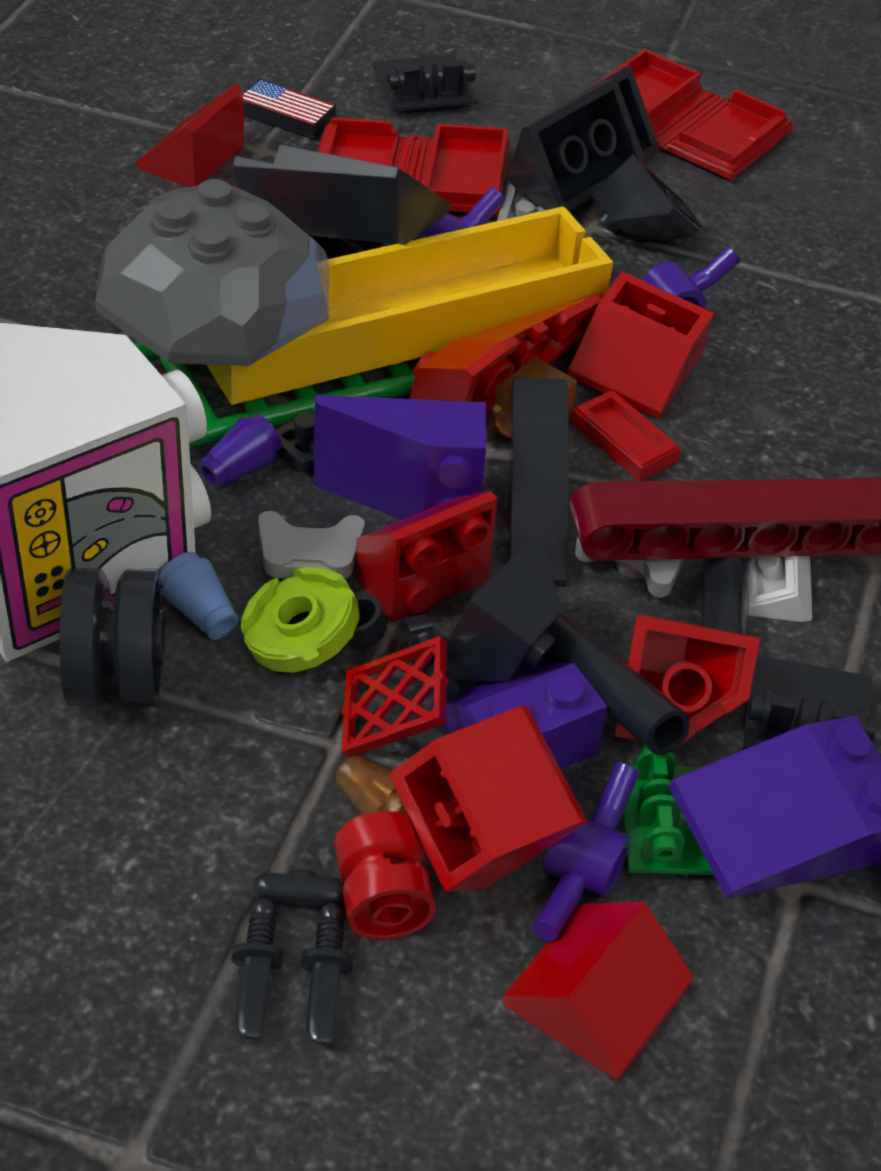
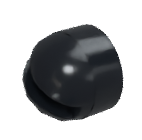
(371, 622)

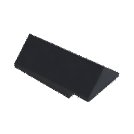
(583, 143)
(342, 195)

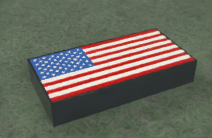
(287, 108)

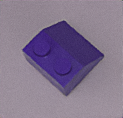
(558, 697)

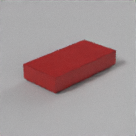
(626, 435)

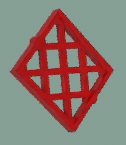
(401, 727)

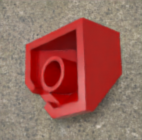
(693, 666)

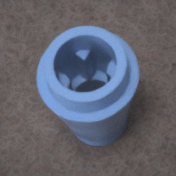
(198, 594)

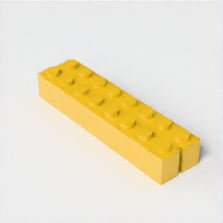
(426, 294)

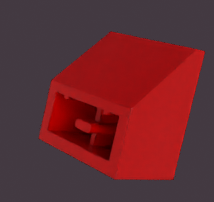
(641, 344)
(428, 555)
(487, 799)

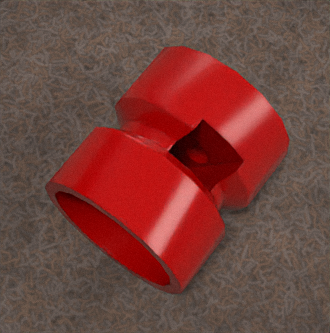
(384, 876)

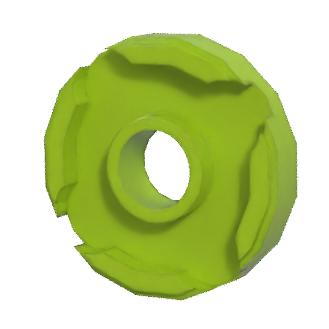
(311, 641)

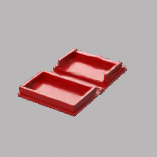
(701, 124)
(455, 164)

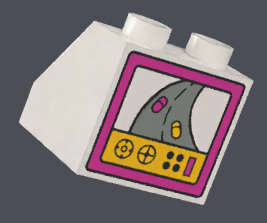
(88, 470)

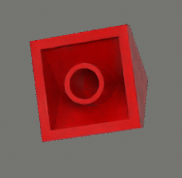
(200, 142)
(603, 984)

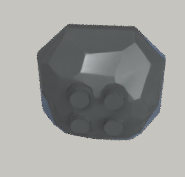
(213, 277)

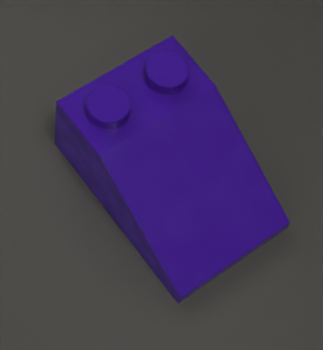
(399, 451)
(787, 808)

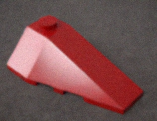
(479, 362)

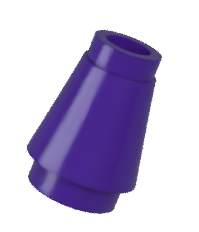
(241, 451)

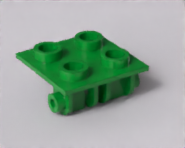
(655, 823)

